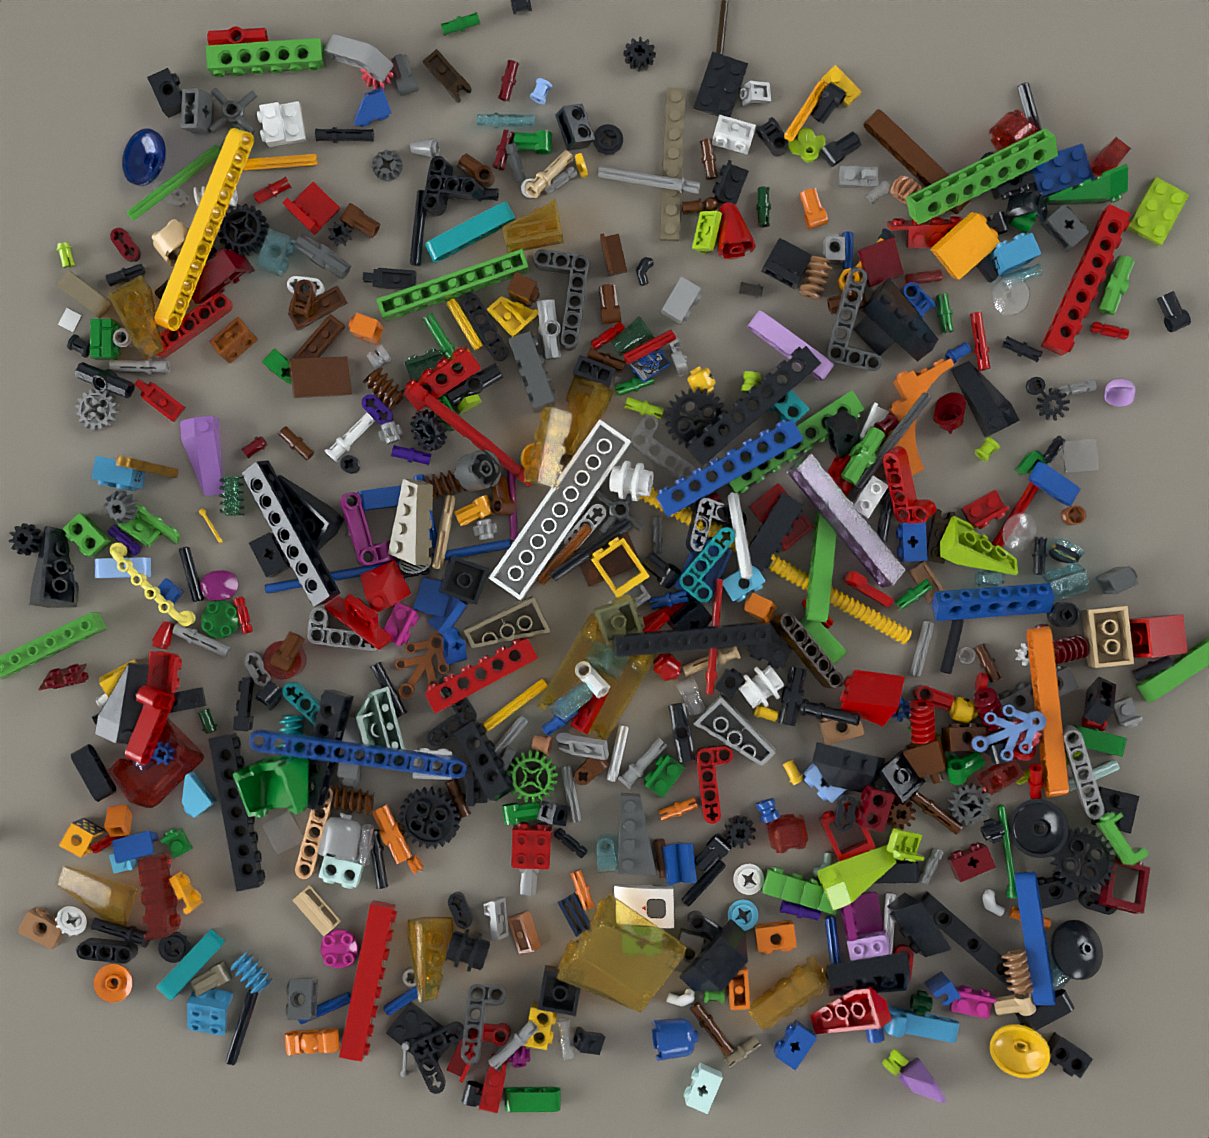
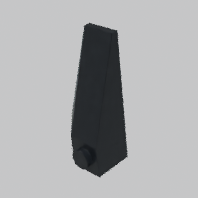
(53, 576)
(122, 709)

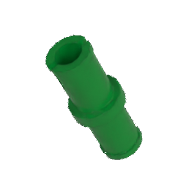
(460, 23)
(944, 313)
(633, 384)
(914, 594)

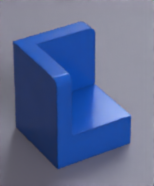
(169, 591)

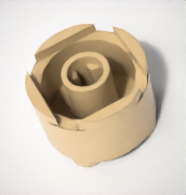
(170, 240)

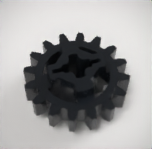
(428, 430)

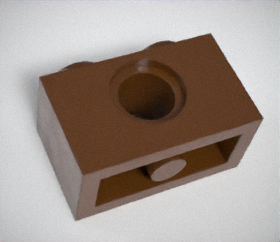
(523, 289)
(953, 740)

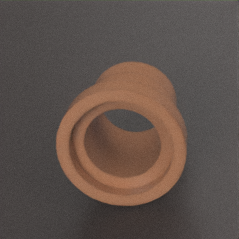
(542, 744)

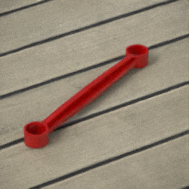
(467, 430)

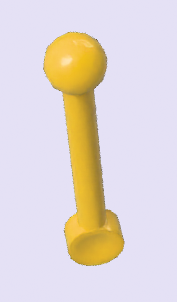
(202, 512)

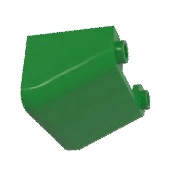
(274, 784)

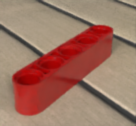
(200, 324)

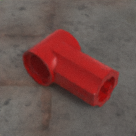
(938, 698)
(490, 1033)

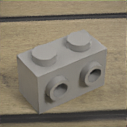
(681, 300)

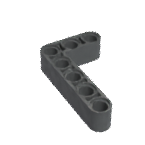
(572, 293)
(847, 324)

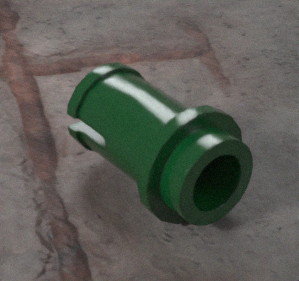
(207, 721)

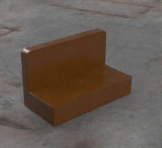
(613, 254)

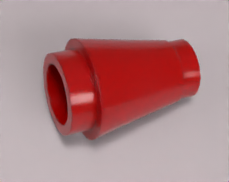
(163, 636)

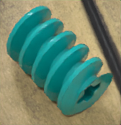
(291, 726)

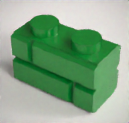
(101, 339)

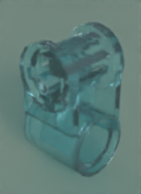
(606, 856)

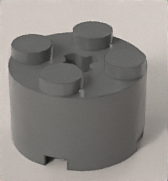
(478, 470)

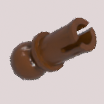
(695, 206)

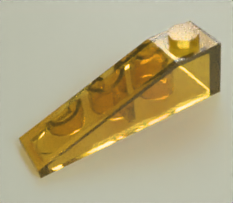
(428, 947)

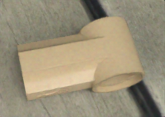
(1015, 1003)

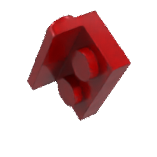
(985, 509)

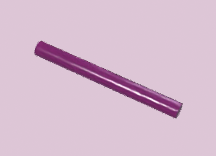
(512, 494)

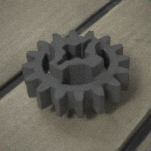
(971, 812)

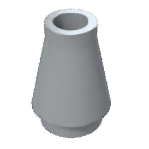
(426, 147)
(122, 338)

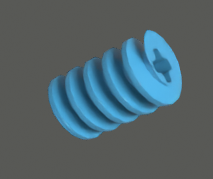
(250, 973)

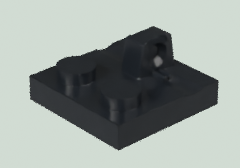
(900, 777)
(1119, 802)

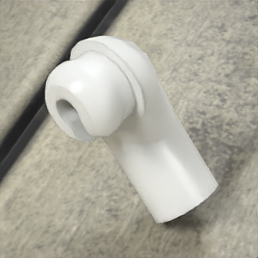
(682, 1000)

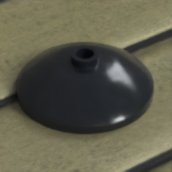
(1025, 824)
(1069, 952)

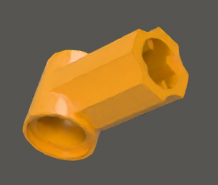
(477, 509)

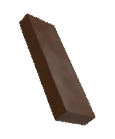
(322, 306)
(321, 338)

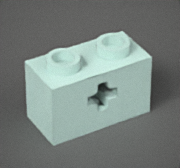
(703, 1098)

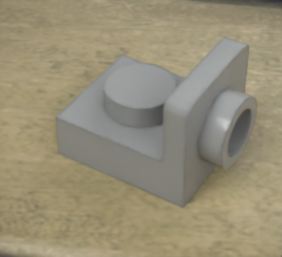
(755, 93)
(1126, 713)

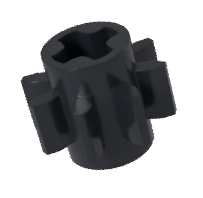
(337, 228)
(992, 830)

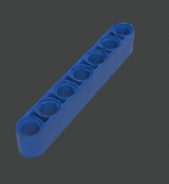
(1035, 938)

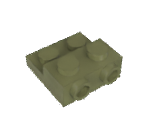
(619, 618)

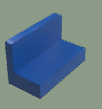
(453, 612)
(134, 846)
(679, 863)

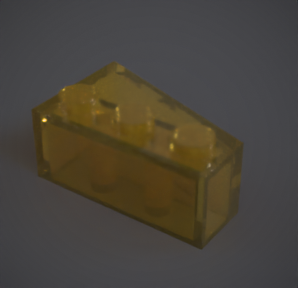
(535, 230)

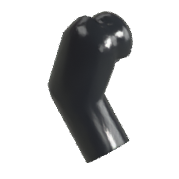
(642, 268)

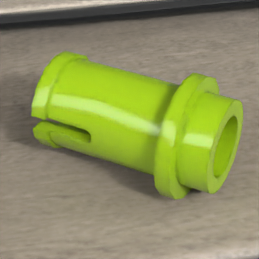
(65, 254)

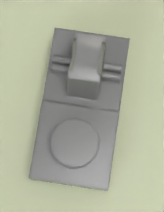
(858, 176)
(497, 911)

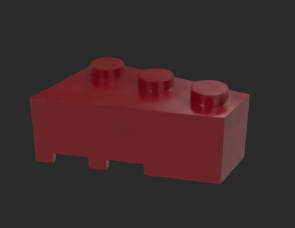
(220, 272)

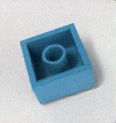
(1013, 254)
(111, 475)

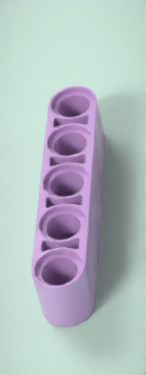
(786, 341)

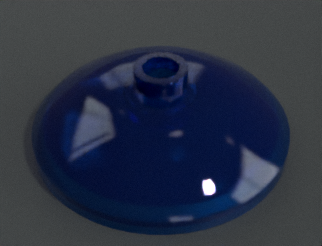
(144, 157)

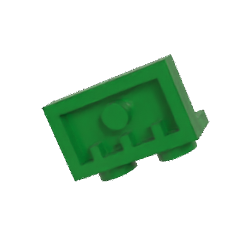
(664, 775)

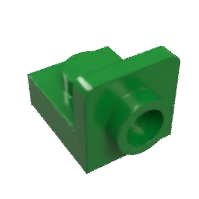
(1027, 463)
(177, 842)

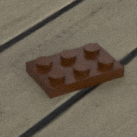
(613, 563)

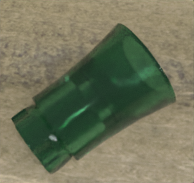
(632, 336)

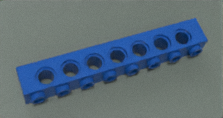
(786, 429)

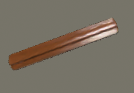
(565, 553)

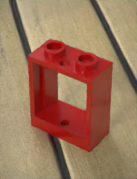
(851, 851)

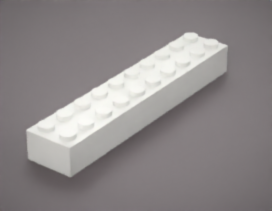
(560, 510)

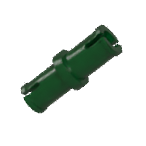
(763, 206)

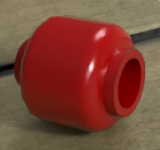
(667, 666)

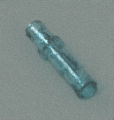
(510, 120)

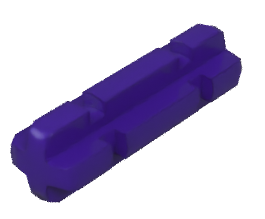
(122, 537)

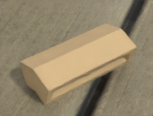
(316, 910)

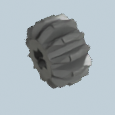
(121, 507)

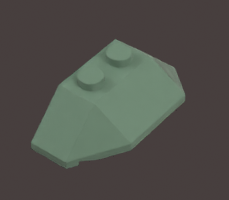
(378, 723)

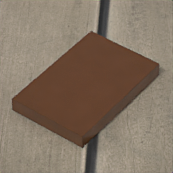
(320, 377)

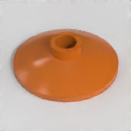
(107, 989)

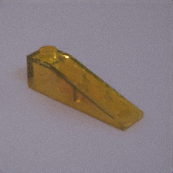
(587, 404)
(103, 896)

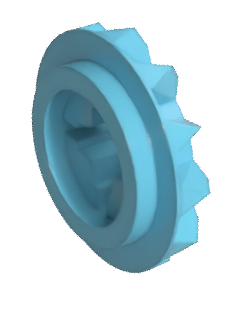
(745, 905)

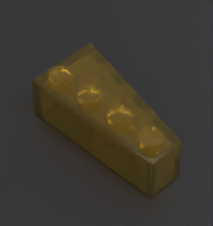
(788, 994)

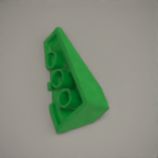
(1105, 188)

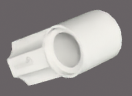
(592, 678)

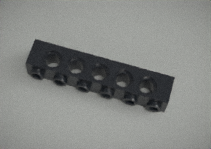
(336, 723)

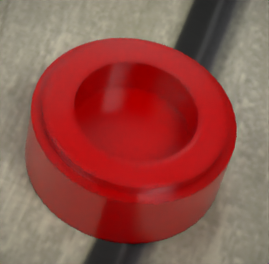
(981, 681)

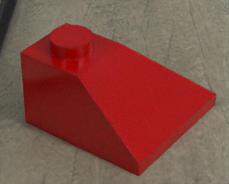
(384, 586)

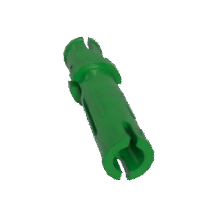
(441, 338)

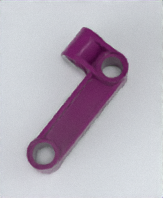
(360, 533)

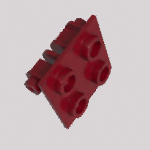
(61, 678)

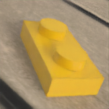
(837, 77)

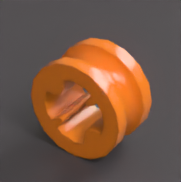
(415, 864)

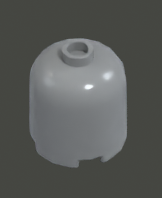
(340, 837)

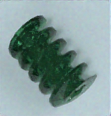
(231, 496)

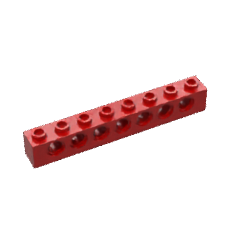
(1119, 222)

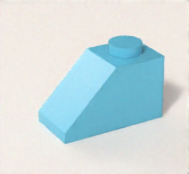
(196, 795)

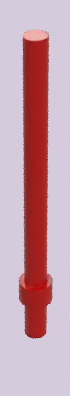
(711, 673)

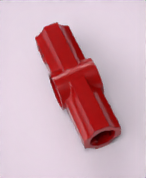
(249, 35)

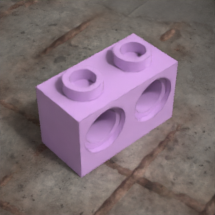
(869, 945)

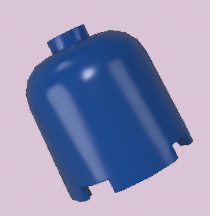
(673, 1038)

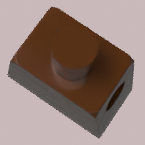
(927, 759)

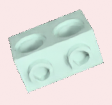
(341, 868)

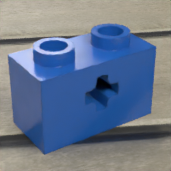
(915, 532)
(794, 1054)

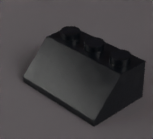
(917, 926)

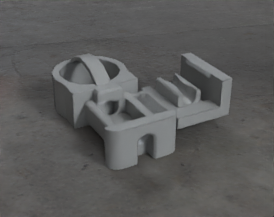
(679, 359)

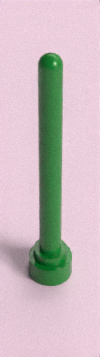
(1011, 888)

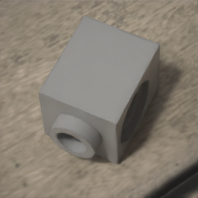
(834, 257)

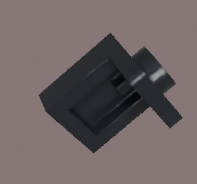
(587, 1041)

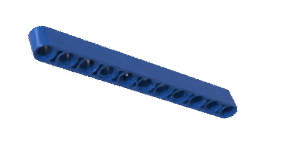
(351, 747)

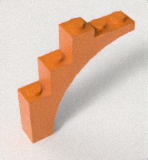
(910, 389)

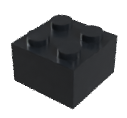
(463, 580)
(557, 995)

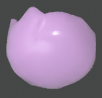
(1119, 392)

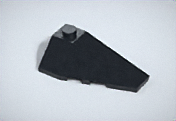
(987, 404)
(318, 517)

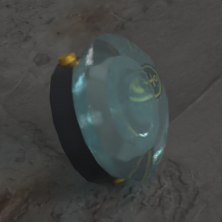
(1065, 551)

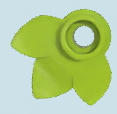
(807, 142)

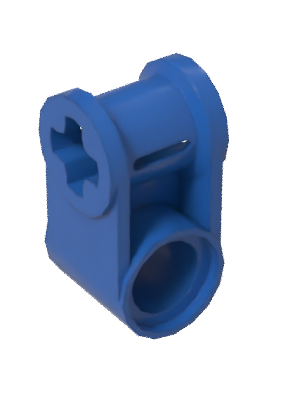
(919, 298)
(453, 646)

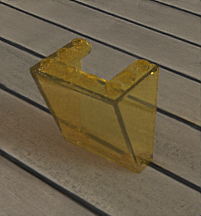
(620, 690)
(621, 956)

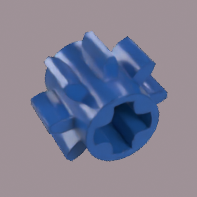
(905, 711)
(161, 748)

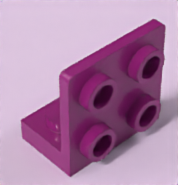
(862, 916)

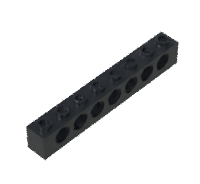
(808, 363)
(290, 533)
(691, 638)
(243, 879)

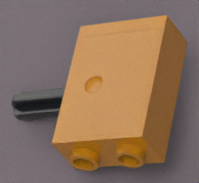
(967, 246)

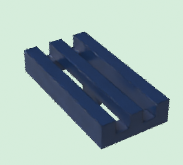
(567, 900)

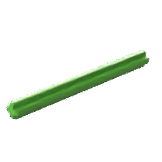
(173, 183)

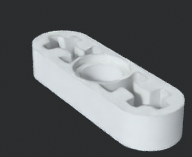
(590, 512)

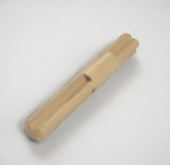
(443, 532)

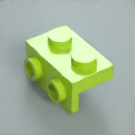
(905, 845)

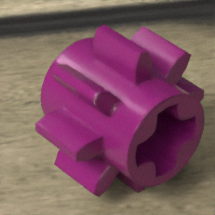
(520, 1057)

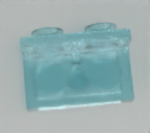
(1067, 581)
(571, 701)

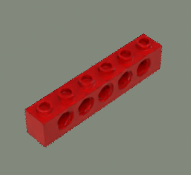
(439, 703)

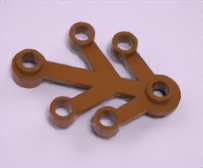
(424, 661)

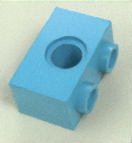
(732, 587)

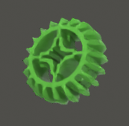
(537, 783)

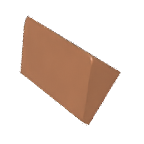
(524, 932)

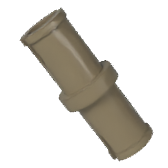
(742, 1052)

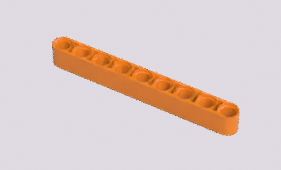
(1047, 702)

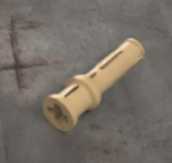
(544, 178)
(723, 656)

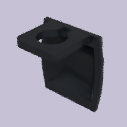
(1027, 203)

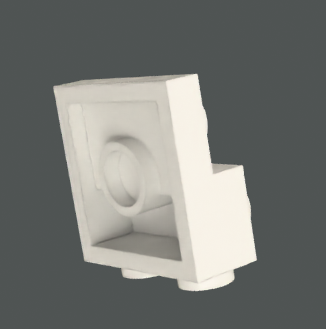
(281, 123)

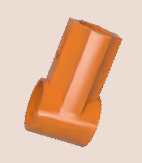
(814, 213)

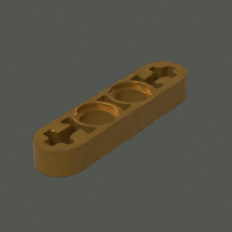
(146, 466)

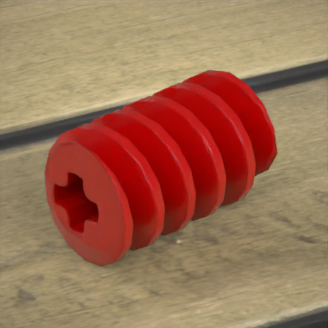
(922, 721)

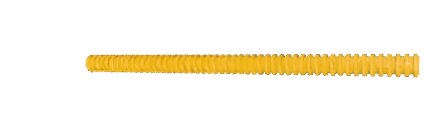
(801, 579)

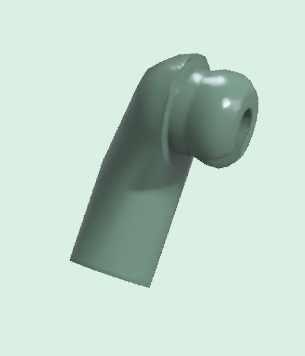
(828, 860)

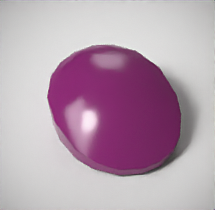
(219, 585)

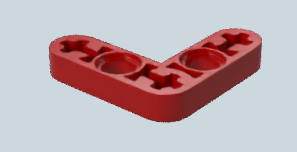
(860, 583)

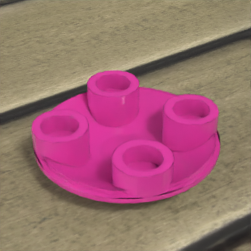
(339, 948)

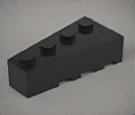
(900, 320)
(773, 531)
(880, 973)

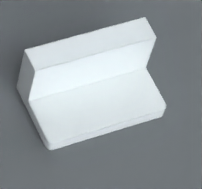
(874, 415)

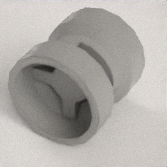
(379, 357)

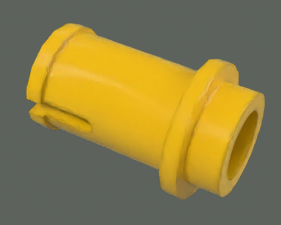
(765, 713)
(792, 771)

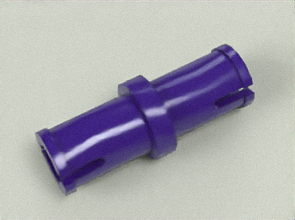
(411, 455)
(799, 910)

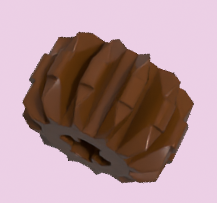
(906, 811)

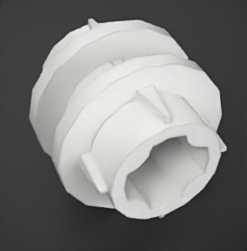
(633, 481)
(761, 686)

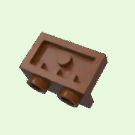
(233, 340)

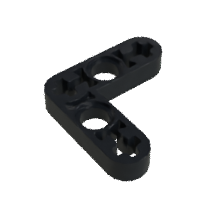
(710, 514)
(457, 717)
(428, 1054)

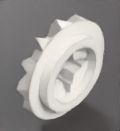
(757, 876)
(71, 913)

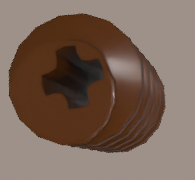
(384, 388)
(444, 484)
(353, 800)

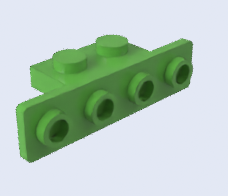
(149, 528)

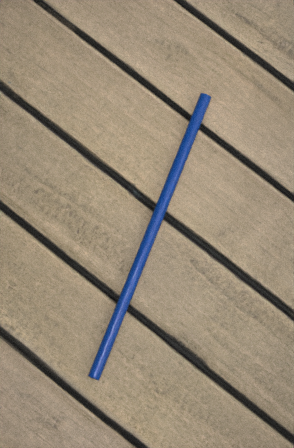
(355, 572)

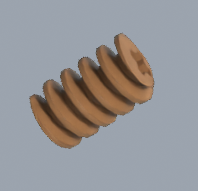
(815, 276)
(1018, 971)

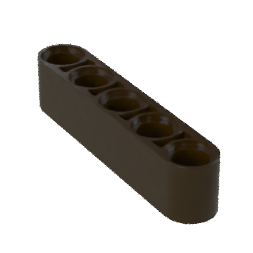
(816, 653)

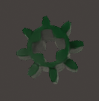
(921, 1002)

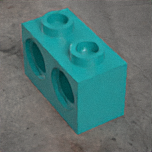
(791, 400)

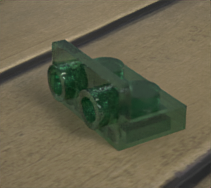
(417, 365)

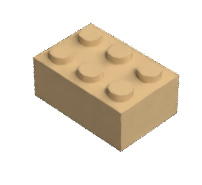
(1108, 636)

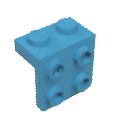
(209, 1011)

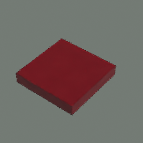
(881, 261)

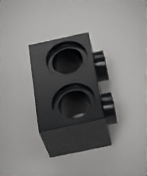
(575, 126)
(1067, 1055)

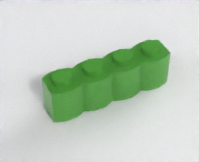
(796, 889)

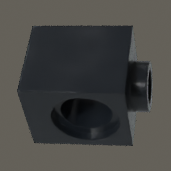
(729, 691)
(553, 813)

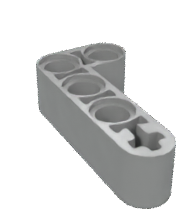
(358, 55)
(327, 633)

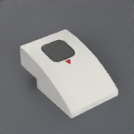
(650, 901)

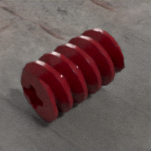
(1070, 649)
(987, 701)

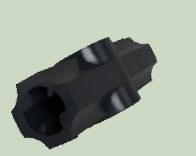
(486, 378)
(104, 380)
(792, 696)
(683, 744)

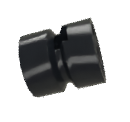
(1064, 614)

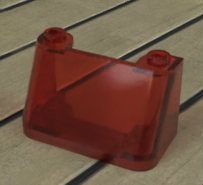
(158, 781)

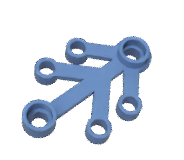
(1011, 730)

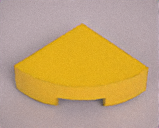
(581, 165)

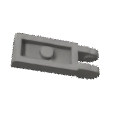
(583, 746)

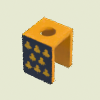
(86, 830)

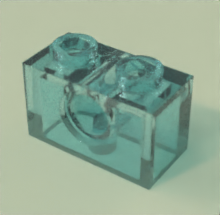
(273, 242)
(603, 659)

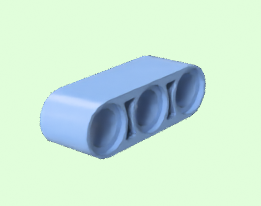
(108, 567)

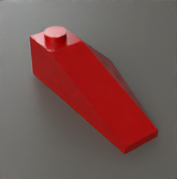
(854, 1011)

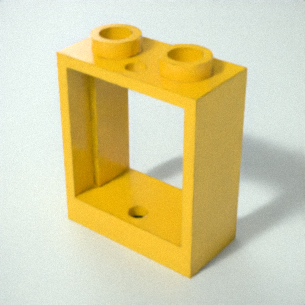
(628, 585)

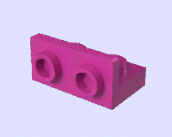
(400, 623)
(973, 1002)

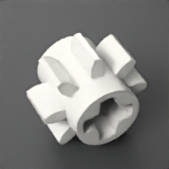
(1021, 654)

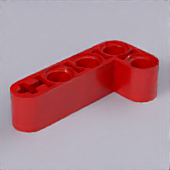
(906, 507)
(150, 723)
(711, 784)

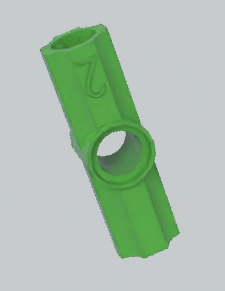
(1116, 285)
(863, 455)

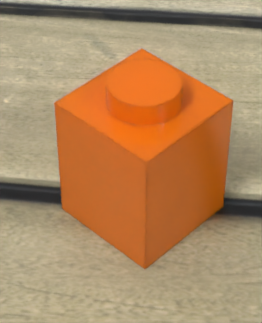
(759, 607)
(118, 820)

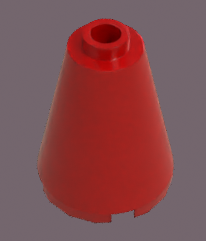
(733, 233)

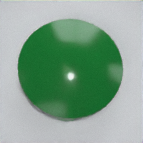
(220, 619)

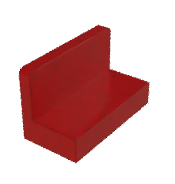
(457, 1065)

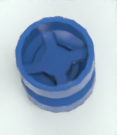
(767, 810)

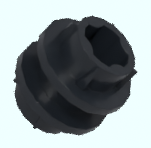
(467, 950)

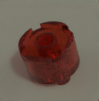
(1011, 129)
(297, 668)
(787, 833)

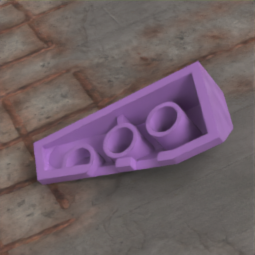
(203, 448)
(920, 1080)

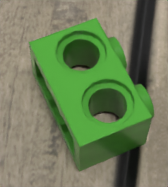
(89, 532)

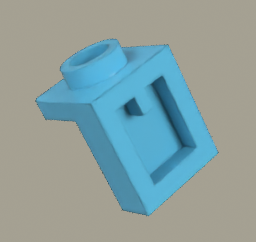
(128, 865)

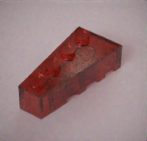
(158, 896)

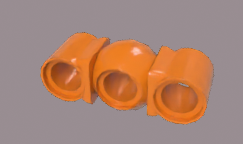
(312, 1041)

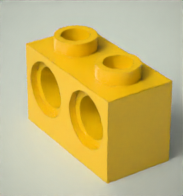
(544, 1027)

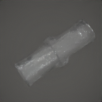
(365, 844)
(565, 1038)

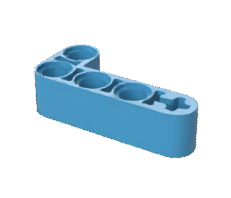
(925, 1026)

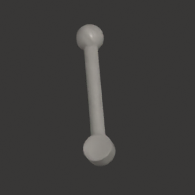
(405, 1046)

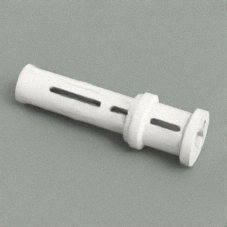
(343, 443)

